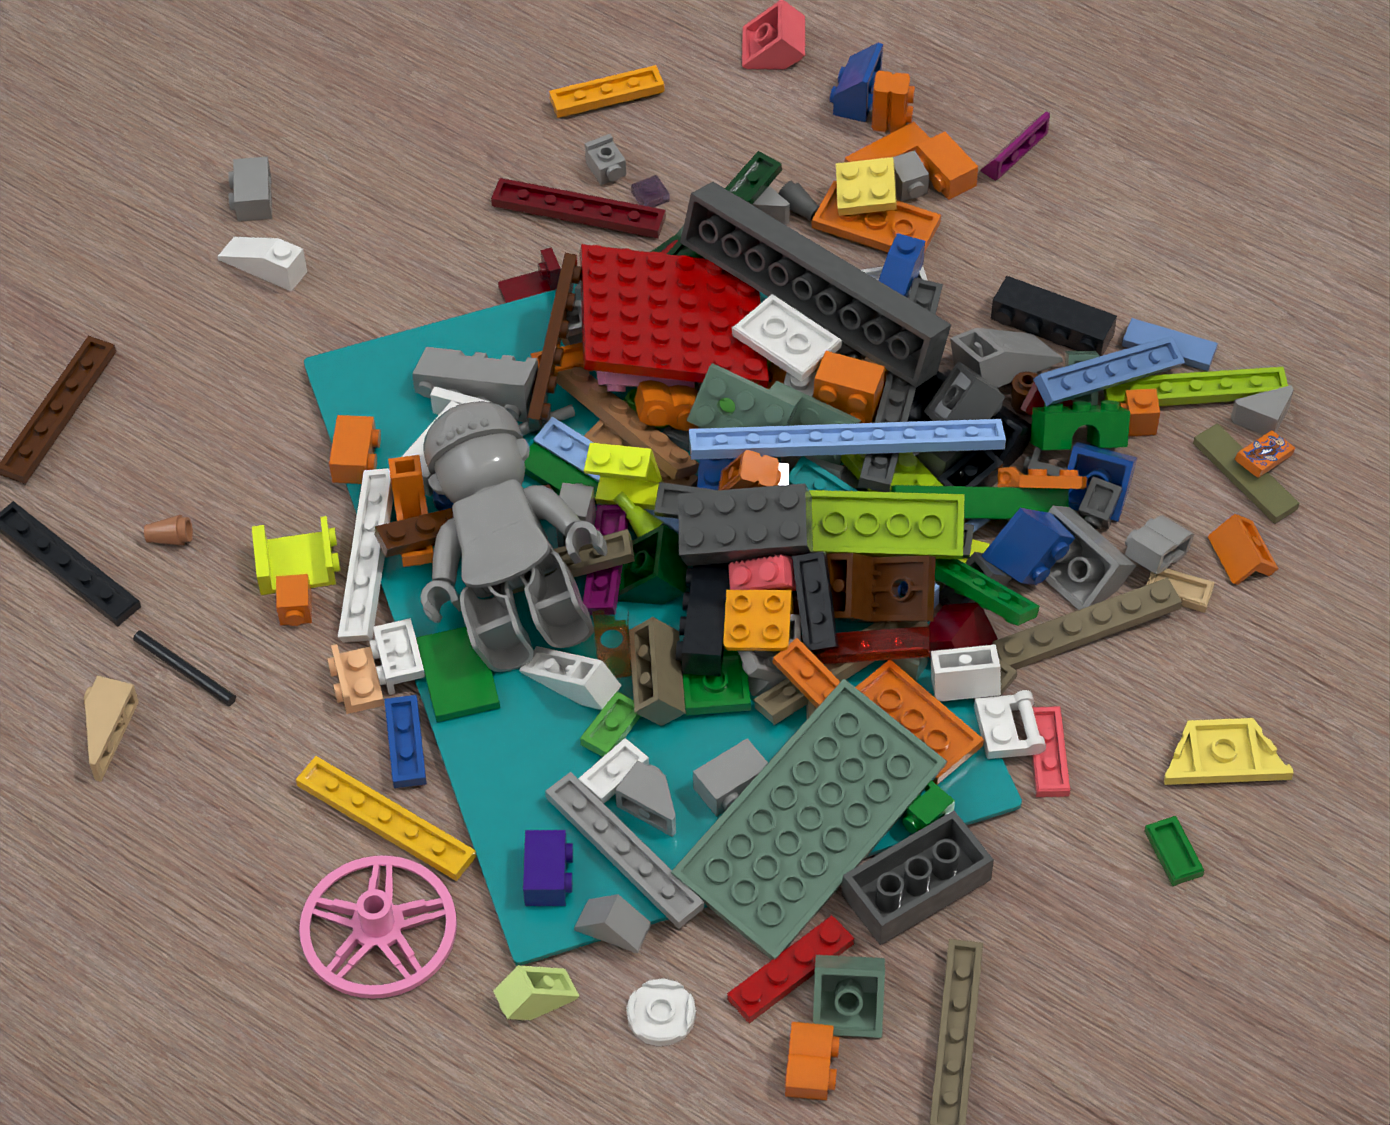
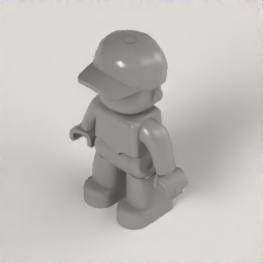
(497, 530)

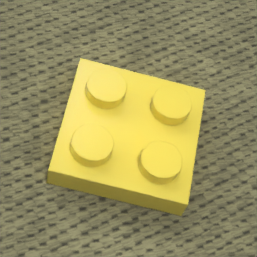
(866, 186)

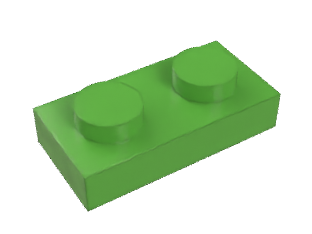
(610, 725)

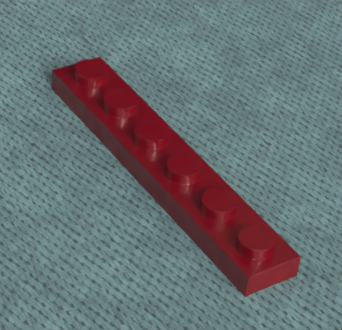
(578, 208)

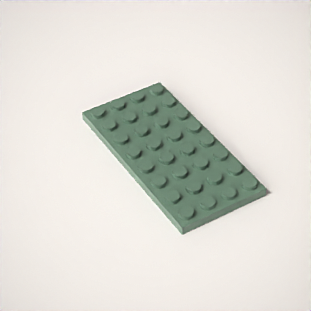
(808, 819)

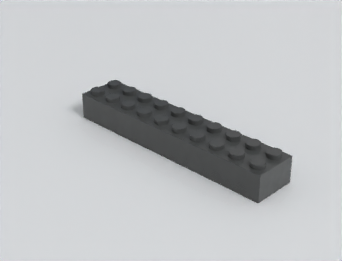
(815, 283)

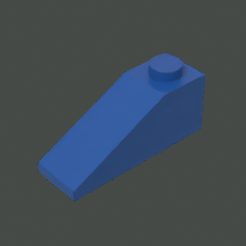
(903, 263)

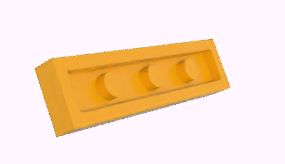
(606, 91)

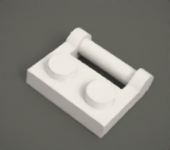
(999, 729)

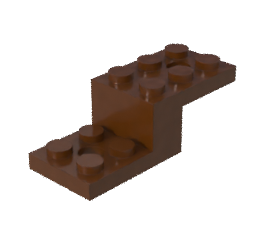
(868, 587)

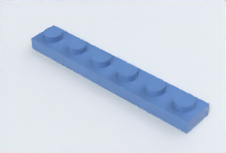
(1108, 370)

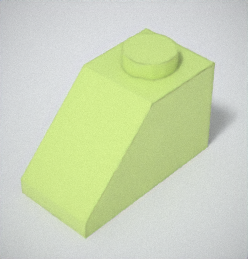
(534, 992)

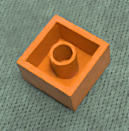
(850, 385)

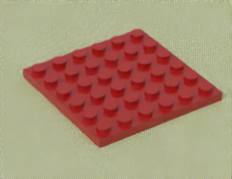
(664, 316)

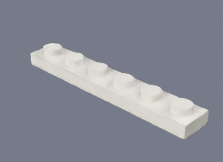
(366, 558)

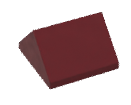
(961, 627)

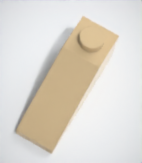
(108, 712)

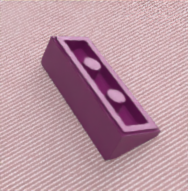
(1017, 147)

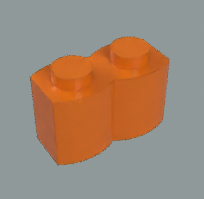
(665, 405)
(810, 1061)

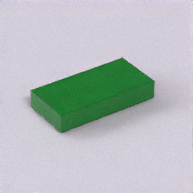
(1174, 850)

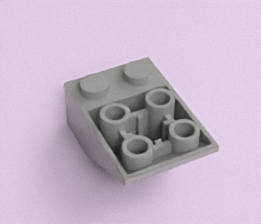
(1002, 354)

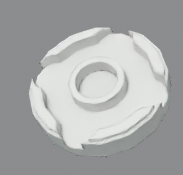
(661, 1012)

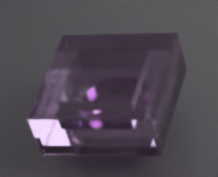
(650, 192)

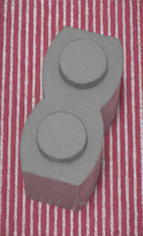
(1158, 544)

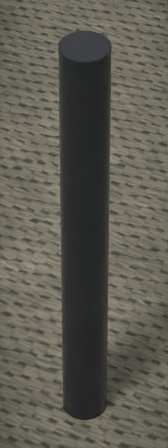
(184, 668)

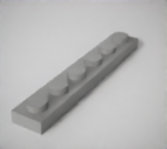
(624, 850)

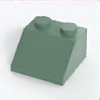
(849, 994)

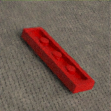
(789, 969)

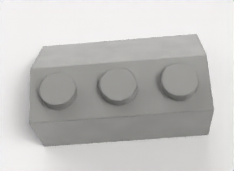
(1091, 567)

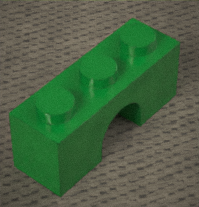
(1056, 424)

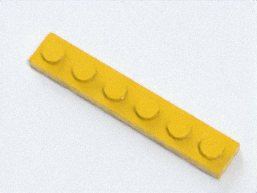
(386, 818)

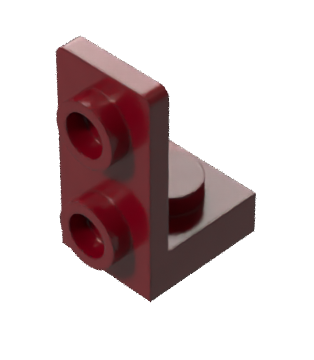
(533, 283)

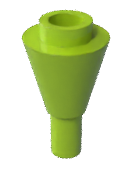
(640, 519)

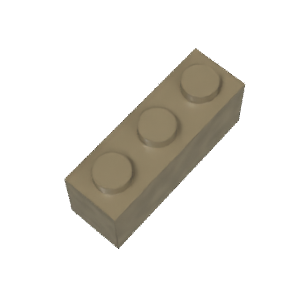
(656, 672)

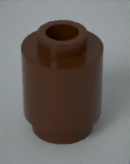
(1020, 387)

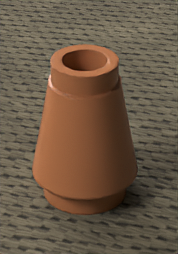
(173, 530)

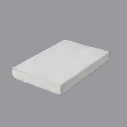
(786, 337)

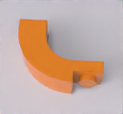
(409, 500)

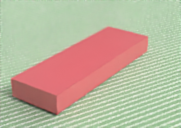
(1051, 765)

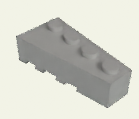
(490, 379)

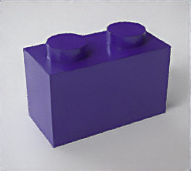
(546, 868)

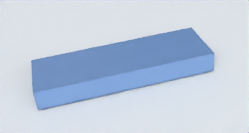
(1194, 350)

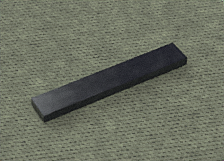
(67, 564)

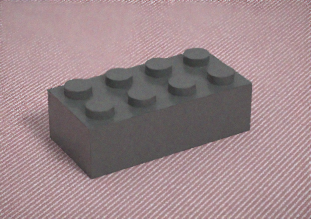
(744, 524)
(917, 877)

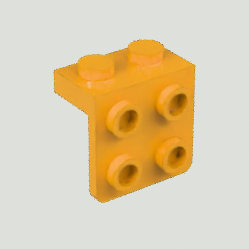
(757, 620)

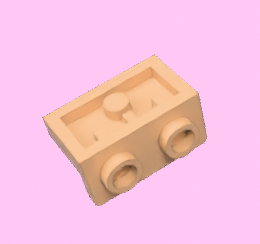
(357, 679)

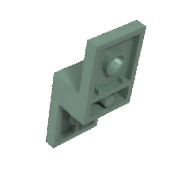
(760, 406)

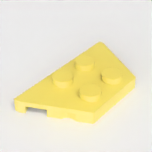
(1225, 753)

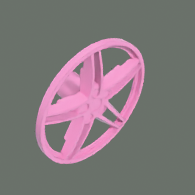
(378, 923)

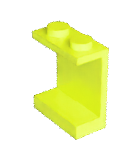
(626, 471)
(295, 556)

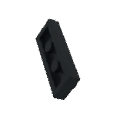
(815, 601)

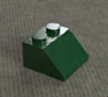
(657, 571)

